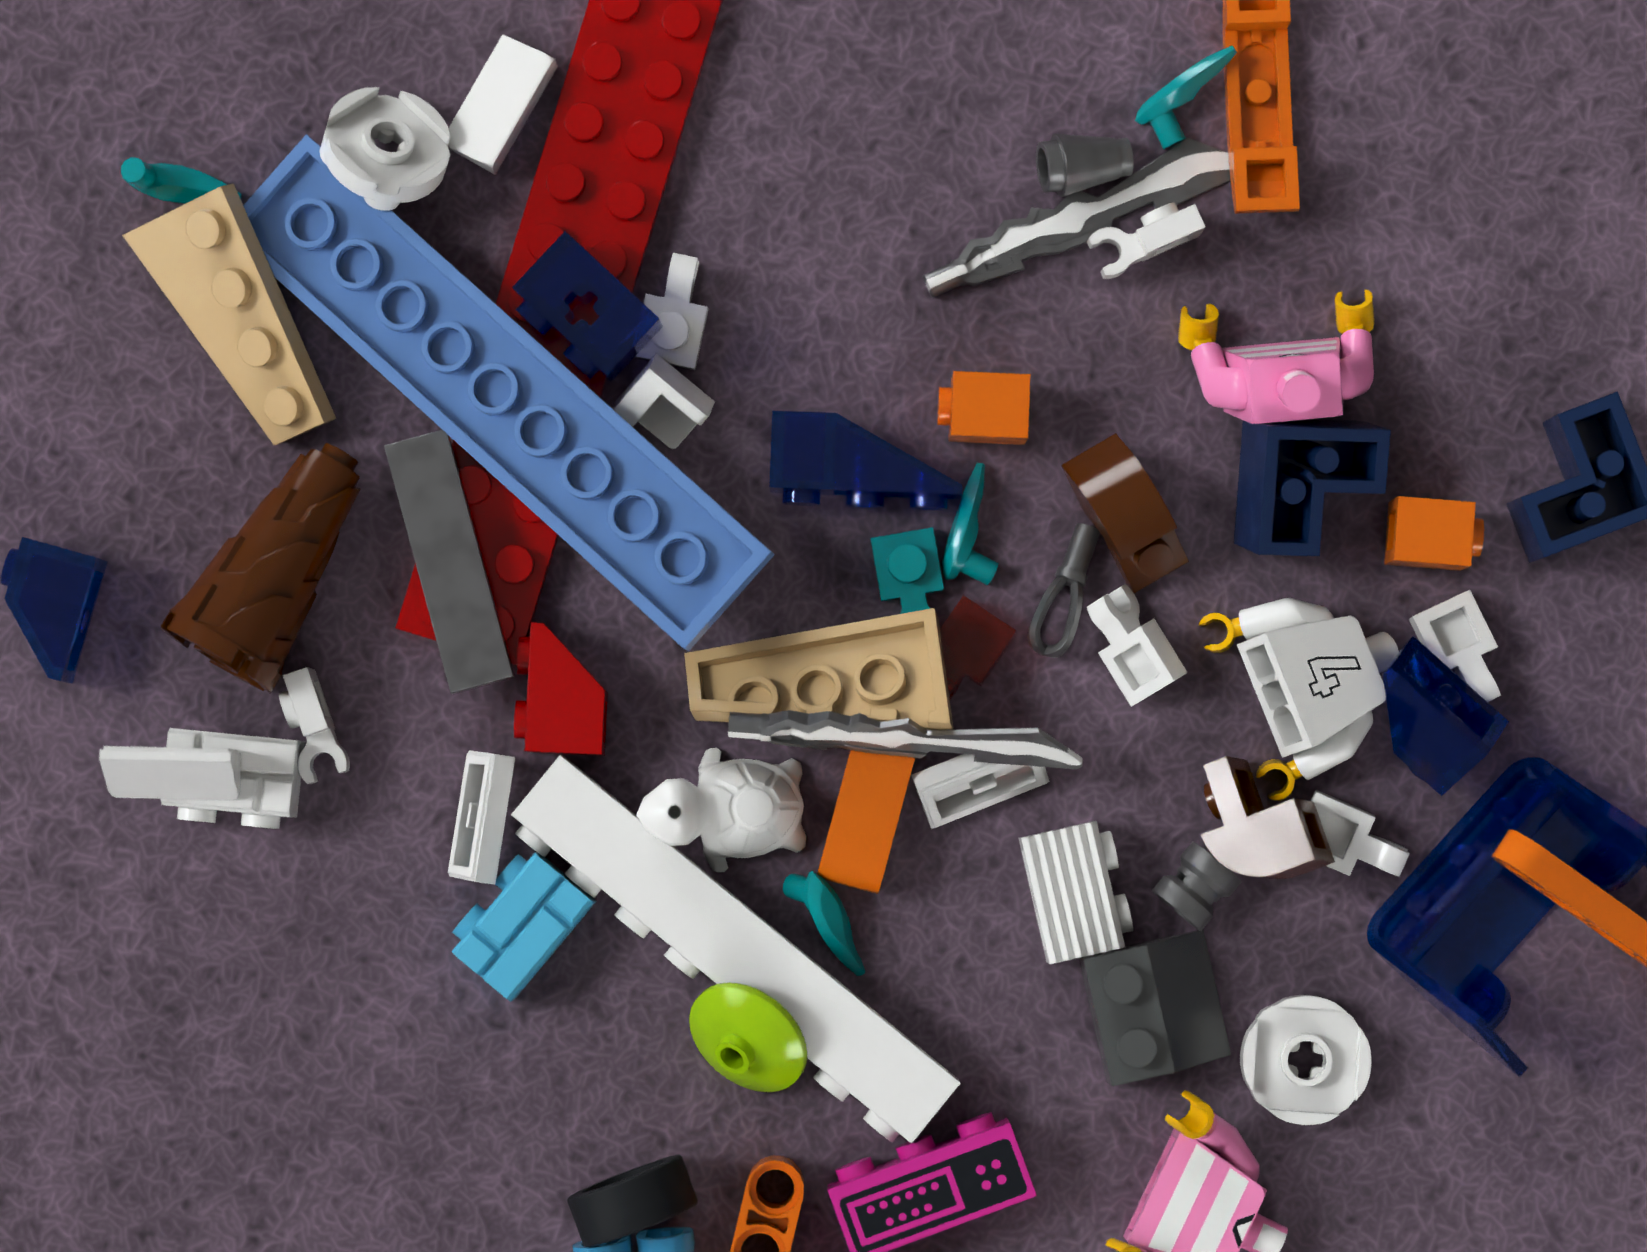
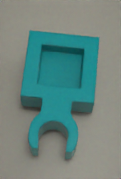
(907, 567)

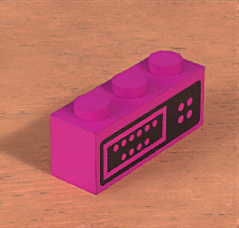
(930, 1186)

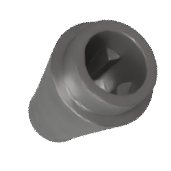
(1081, 162)

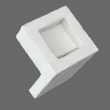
(664, 402)

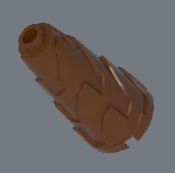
(265, 577)

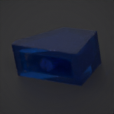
(53, 601)
(1437, 718)

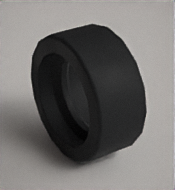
(632, 1200)

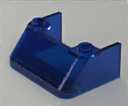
(1469, 912)

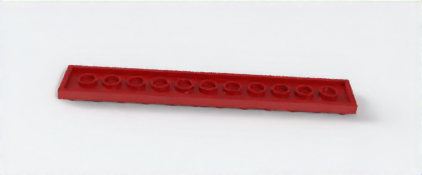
(603, 187)

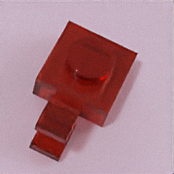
(972, 643)

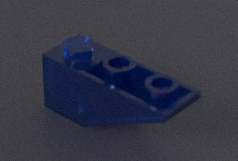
(834, 456)

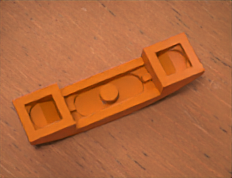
(1259, 107)

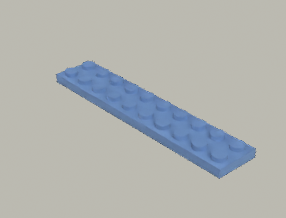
(504, 398)

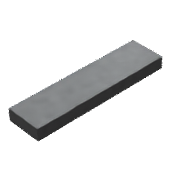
(449, 561)

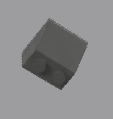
(1155, 1007)

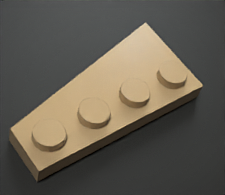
(230, 300)
(865, 667)

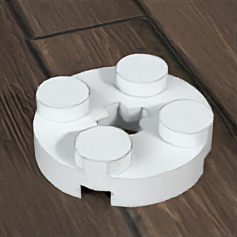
(381, 175)
(1328, 1088)

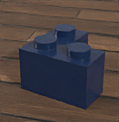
(1290, 469)
(1601, 485)

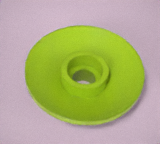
(748, 1037)

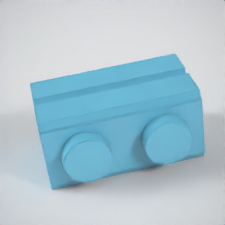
(521, 925)

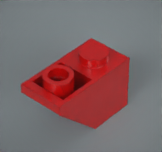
(563, 702)

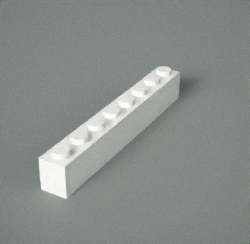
(732, 944)

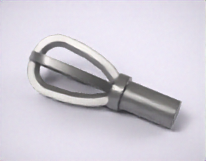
(1071, 574)

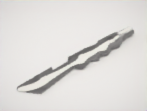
(1172, 177)
(902, 738)

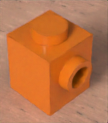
(986, 407)
(1432, 533)

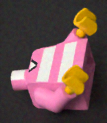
(1285, 377)
(1202, 1193)

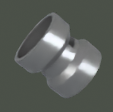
(1196, 886)

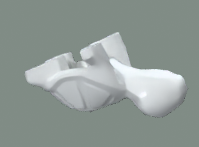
(737, 809)

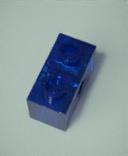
(571, 273)

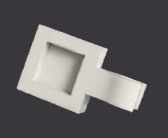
(1162, 231)
(682, 321)
(1459, 638)
(1137, 653)
(306, 707)
(1349, 837)

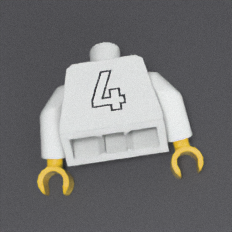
(1312, 681)

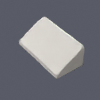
(500, 103)
(171, 772)

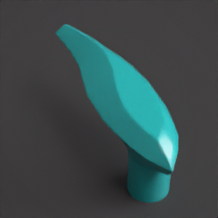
(1182, 89)
(168, 181)
(963, 534)
(827, 915)

